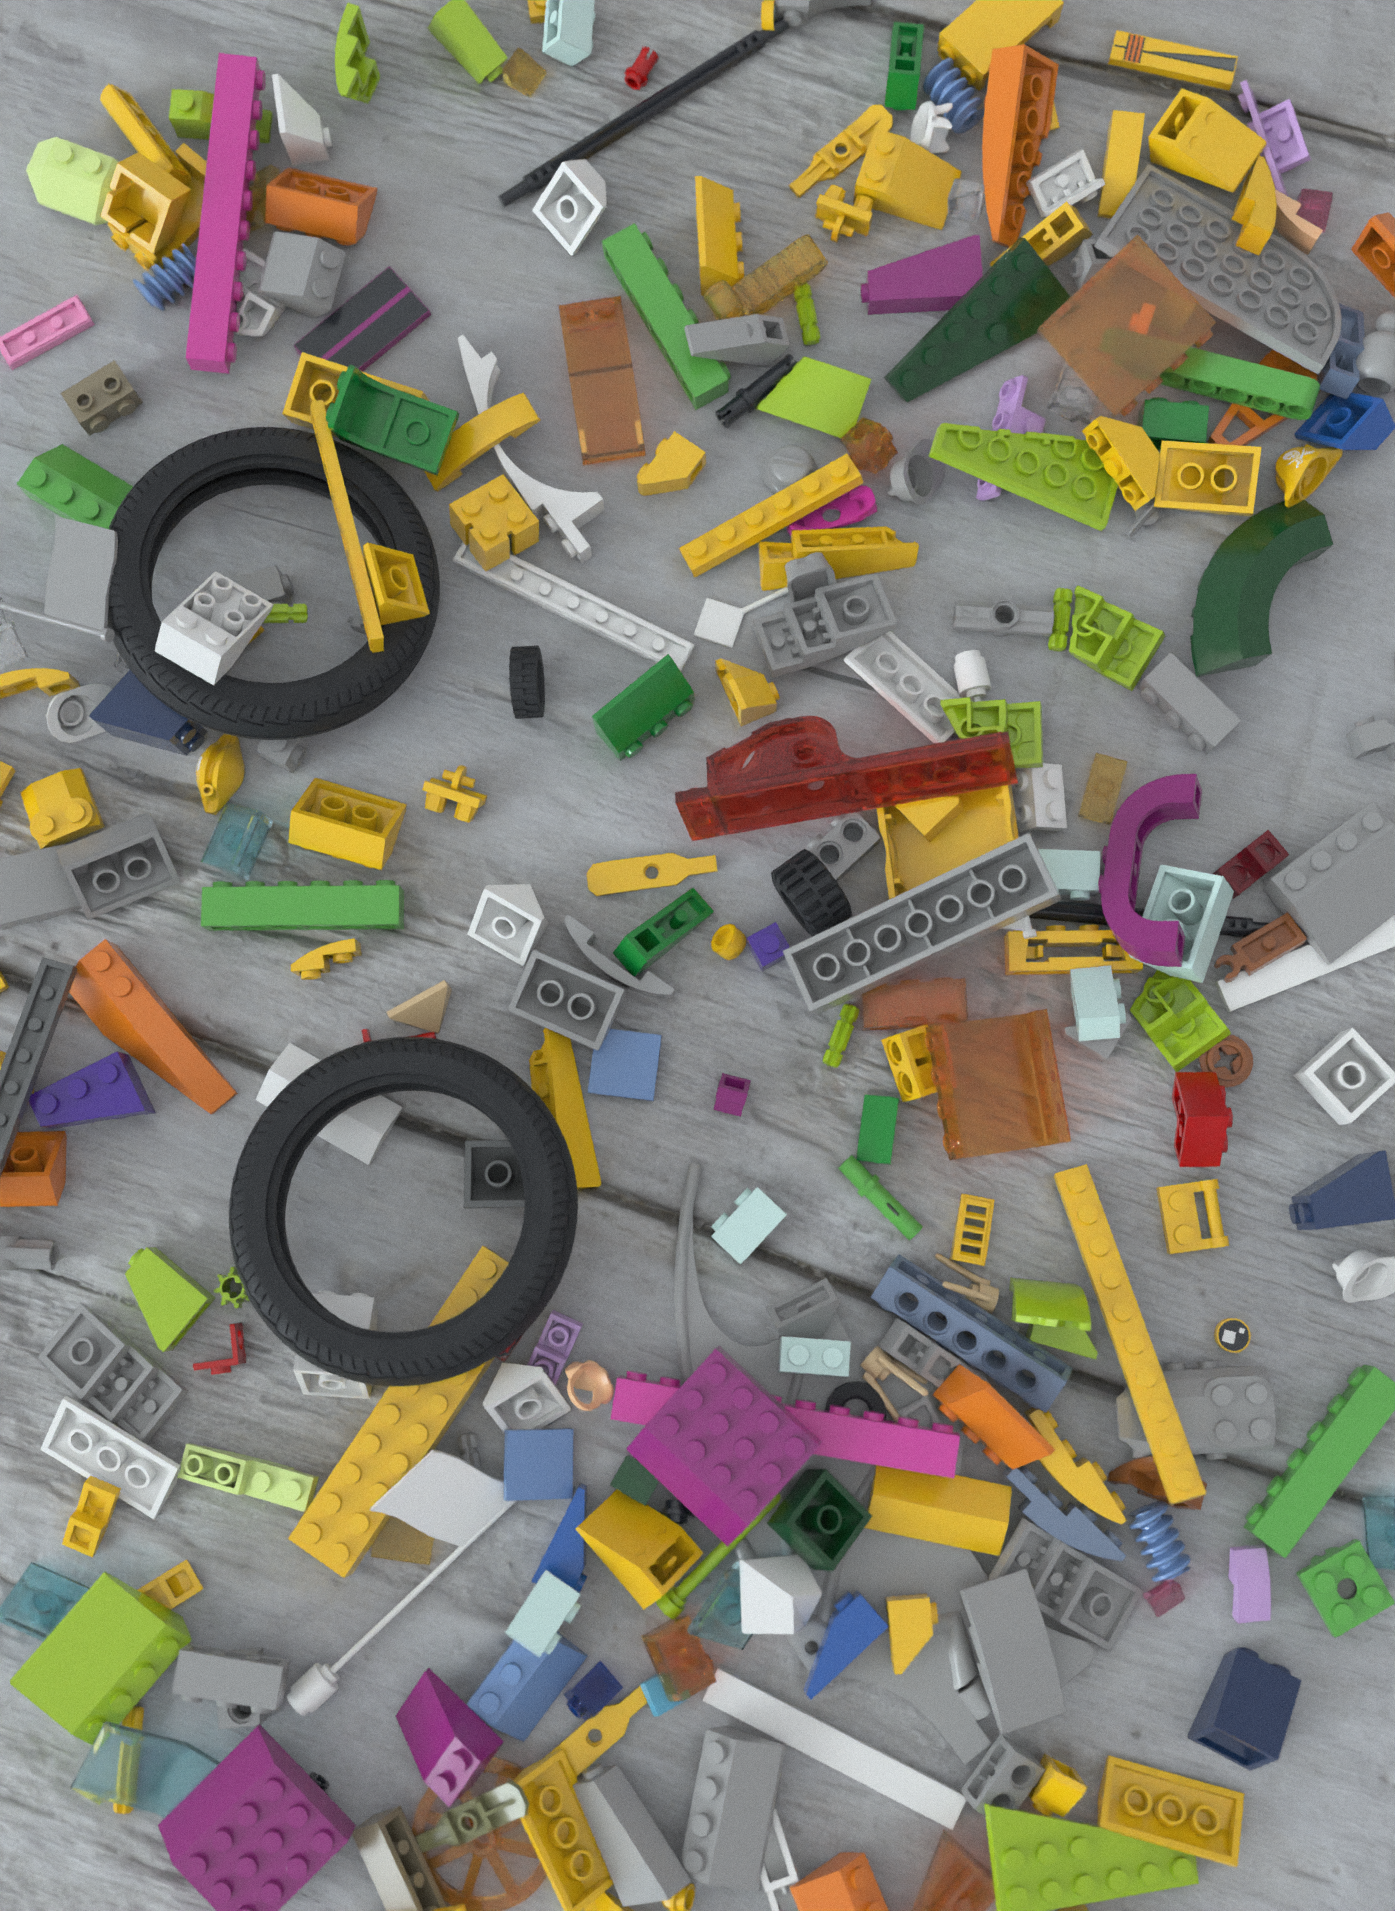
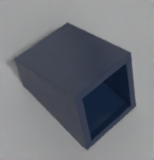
(140, 717)
(1347, 1196)
(1246, 1709)

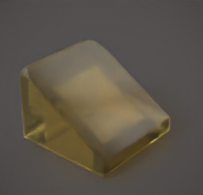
(523, 72)

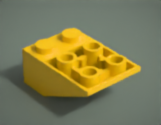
(1204, 142)
(639, 1546)

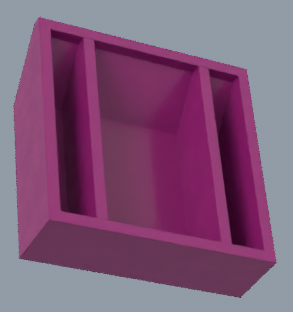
(723, 1445)
(254, 1828)

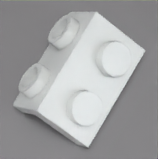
(1064, 182)
(1040, 798)

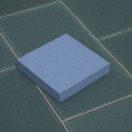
(626, 1065)
(538, 1464)

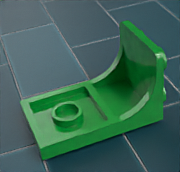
(390, 421)

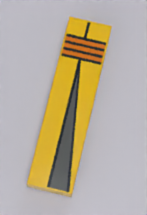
(1173, 60)

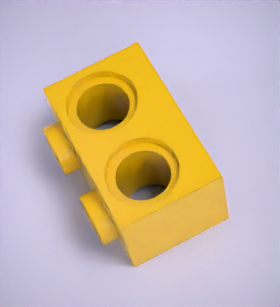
(910, 1063)

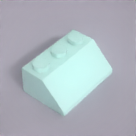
(1200, 907)

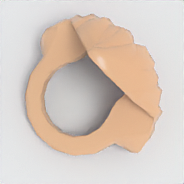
(589, 1377)

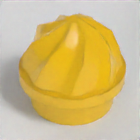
(682, 1900)

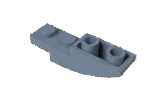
(1071, 1525)

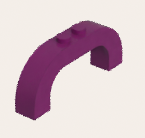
(1145, 809)

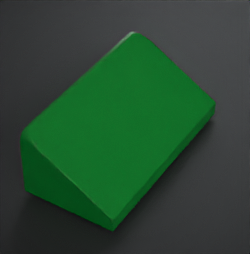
(877, 1129)

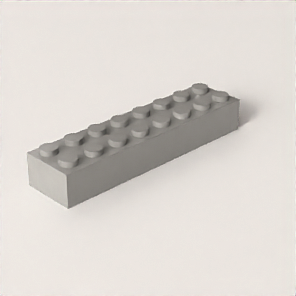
(922, 924)

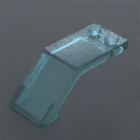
(141, 1769)

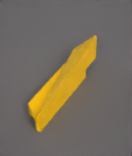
(847, 551)
(558, 1085)

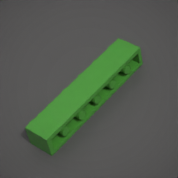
(664, 313)
(302, 907)
(1323, 1460)

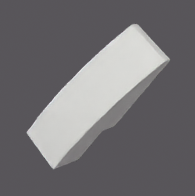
(779, 1869)

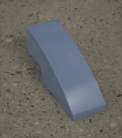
(1340, 371)

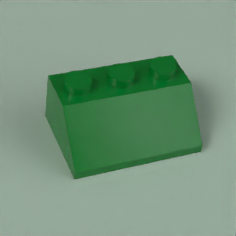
(644, 708)

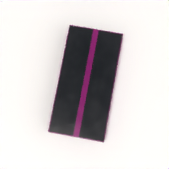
(366, 323)

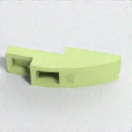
(248, 1476)

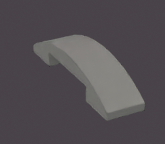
(649, 984)

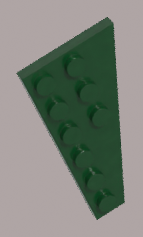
(990, 318)

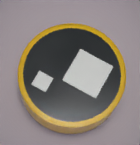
(768, 14)
(1232, 1335)

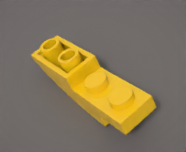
(1079, 1478)

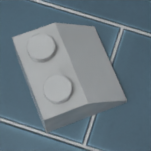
(302, 273)

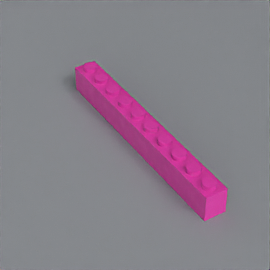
(224, 214)
(842, 1434)

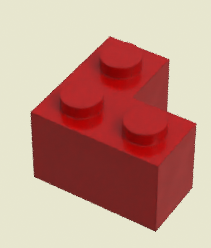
(1200, 1119)

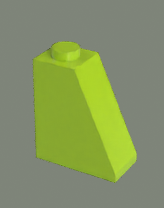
(468, 40)
(166, 1296)

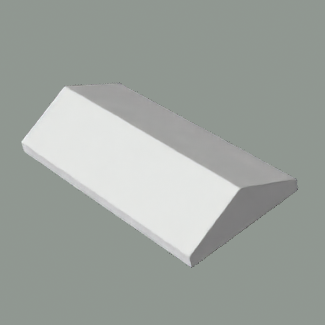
(906, 684)
(357, 1129)
(112, 1455)

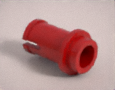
(637, 74)

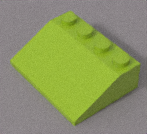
(102, 1657)

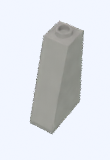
(628, 1838)

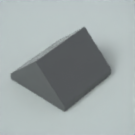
(492, 1175)

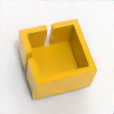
(150, 197)
(494, 514)

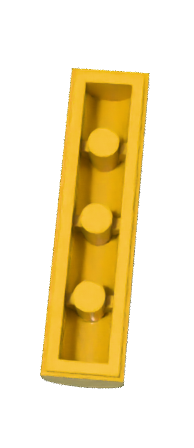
(142, 132)

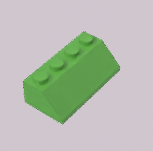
(73, 487)

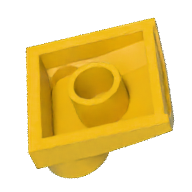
(61, 808)

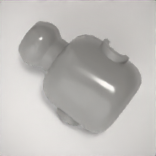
(1377, 361)

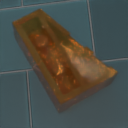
(914, 1004)
(955, 1880)

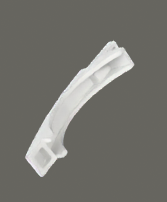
(562, 509)

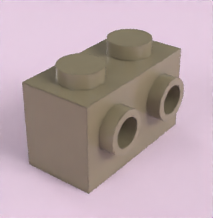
(101, 398)

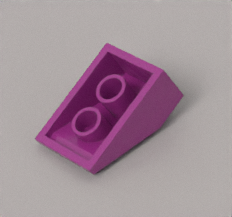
(445, 1738)

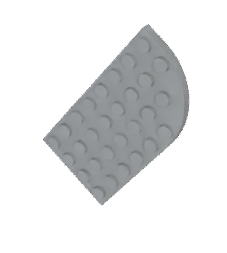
(1268, 296)

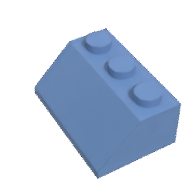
(524, 1686)

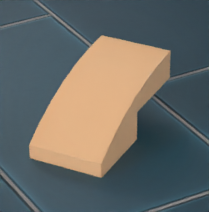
(1292, 227)

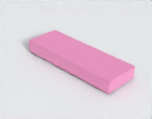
(45, 332)

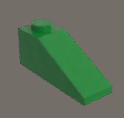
(904, 66)
(662, 932)

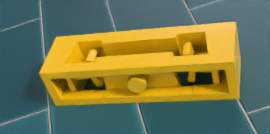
(1017, 951)

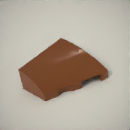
(1145, 1476)

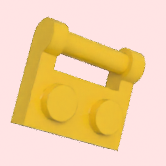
(1181, 1217)

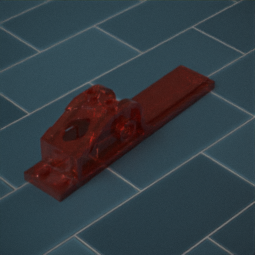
(806, 750)

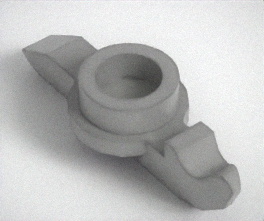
(1145, 516)

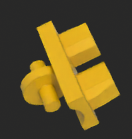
(843, 217)
(439, 791)

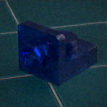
(592, 1692)

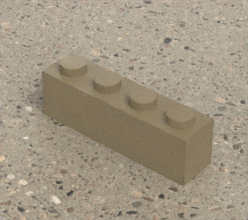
(397, 1863)

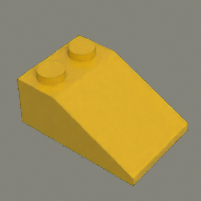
(906, 180)
(1207, 477)

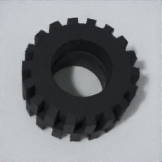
(811, 893)

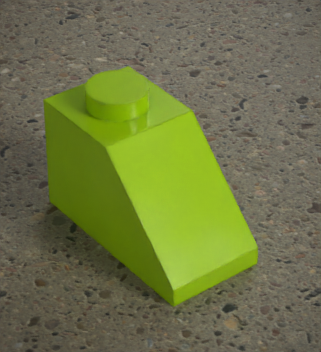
(1062, 1338)

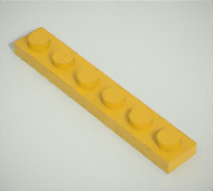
(771, 515)

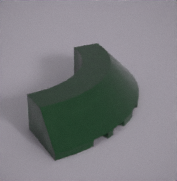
(1241, 584)

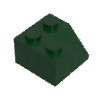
(819, 1519)

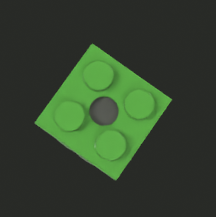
(1345, 1587)

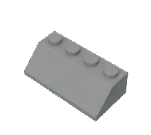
(732, 1809)

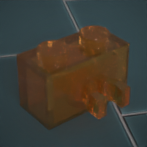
(679, 1659)

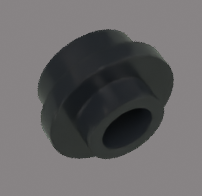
(677, 1511)

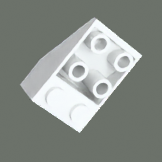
(212, 627)

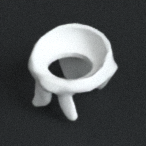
(929, 129)

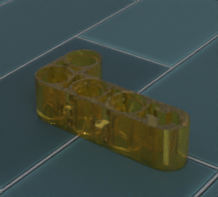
(768, 282)

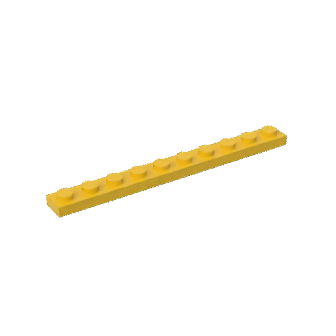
(1129, 1336)

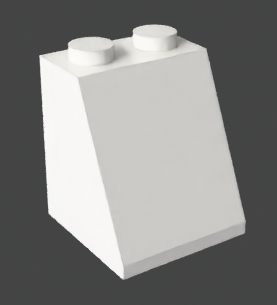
(357, 1310)

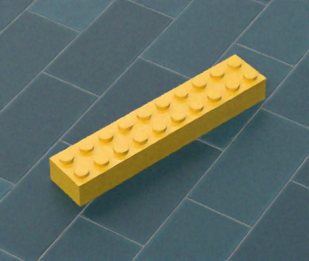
(390, 1443)

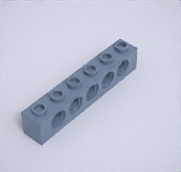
(990, 1334)

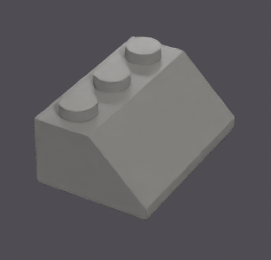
(118, 866)
(567, 999)

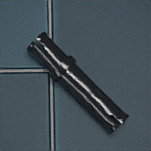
(748, 398)

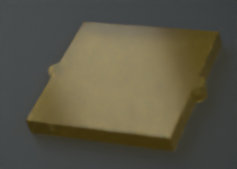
(402, 1543)

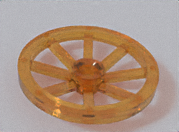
(453, 1896)

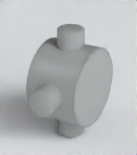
(356, 623)

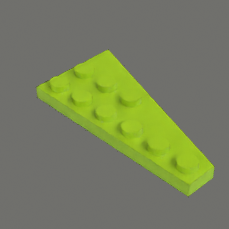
(1037, 466)
(1069, 1863)

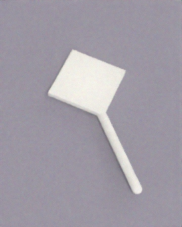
(722, 621)

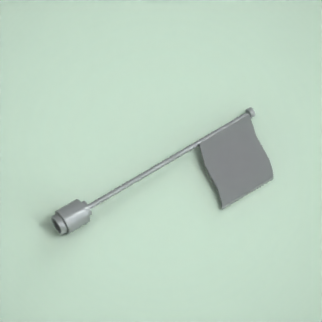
(78, 578)

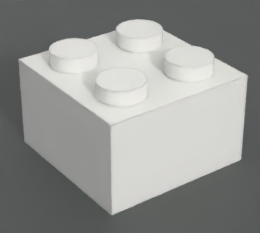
(1346, 1076)

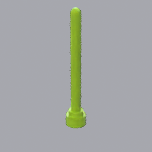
(673, 1601)

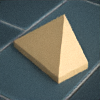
(425, 1009)

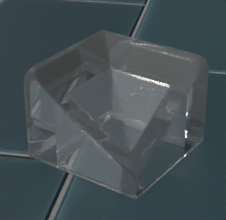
(966, 200)

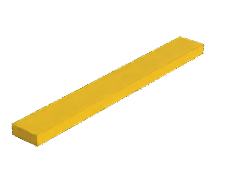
(347, 527)

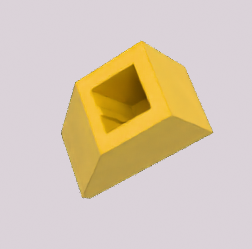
(673, 467)

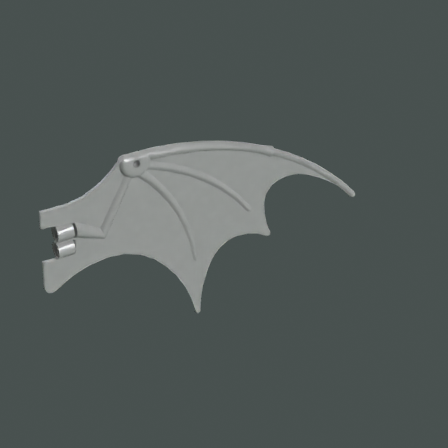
(877, 1561)

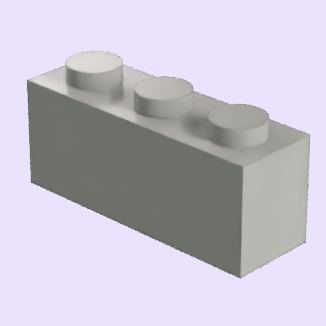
(1188, 704)
(231, 1678)

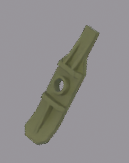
(486, 1810)

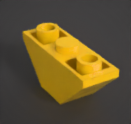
(1126, 457)

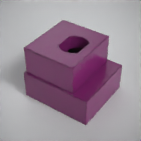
(731, 1094)

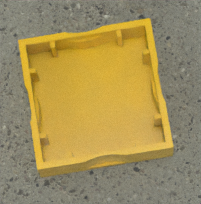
(982, 826)

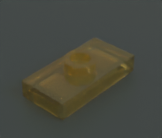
(257, 215)
(1102, 788)

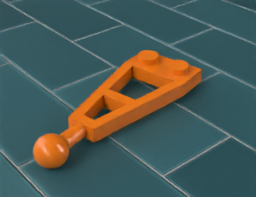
(1248, 416)

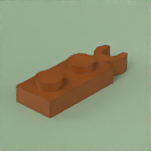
(1262, 947)

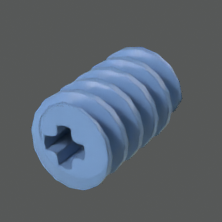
(945, 88)
(168, 279)
(1160, 1541)

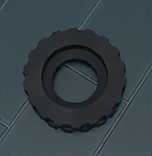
(527, 682)

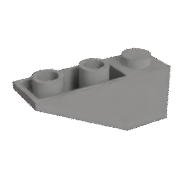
(742, 339)

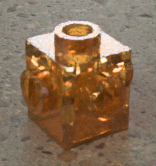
(869, 445)

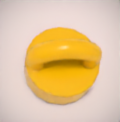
(728, 942)

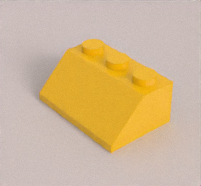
(717, 234)
(346, 823)

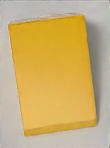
(932, 814)

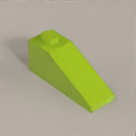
(192, 115)

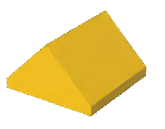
(394, 584)

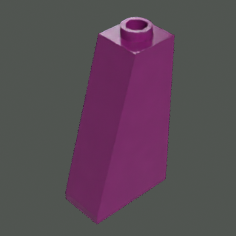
(925, 280)

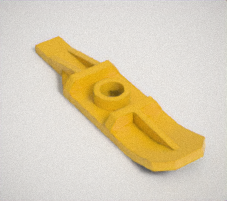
(855, 139)
(630, 873)
(610, 1722)

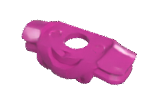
(853, 507)

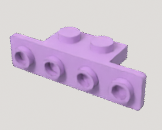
(1282, 133)
(1013, 417)

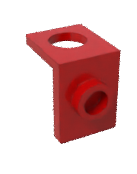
(238, 1352)

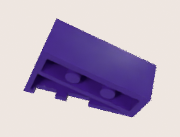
(93, 1094)

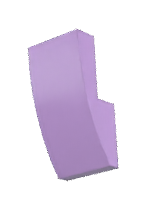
(555, 1344)
(1251, 1583)

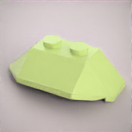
(71, 178)

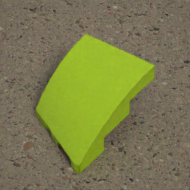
(354, 72)
(818, 397)
(1111, 639)
(1020, 720)
(1177, 1019)
(1049, 1303)

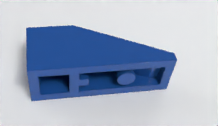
(567, 1550)
(848, 1634)

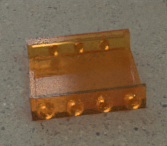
(1127, 327)
(997, 1085)

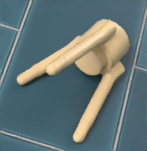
(979, 1293)
(880, 1365)

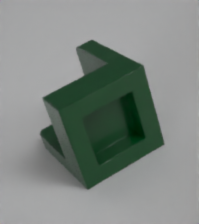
(634, 1480)

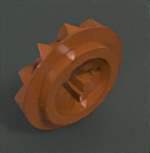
(1240, 1066)

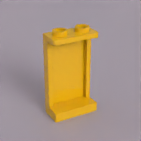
(992, 26)
(190, 221)

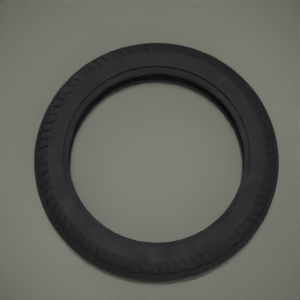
(252, 459)
(280, 1141)

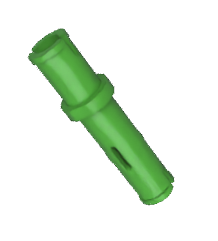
(870, 1187)

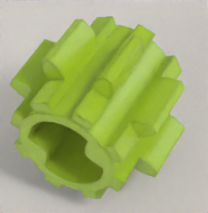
(225, 1291)

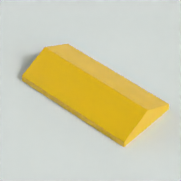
(940, 1509)
(1170, 1810)
(562, 1832)

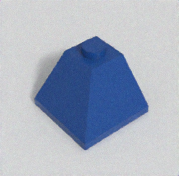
(1348, 423)

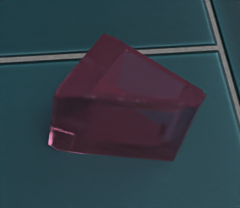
(1315, 206)
(1164, 1597)

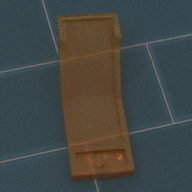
(602, 380)

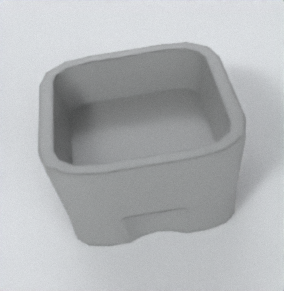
(808, 574)

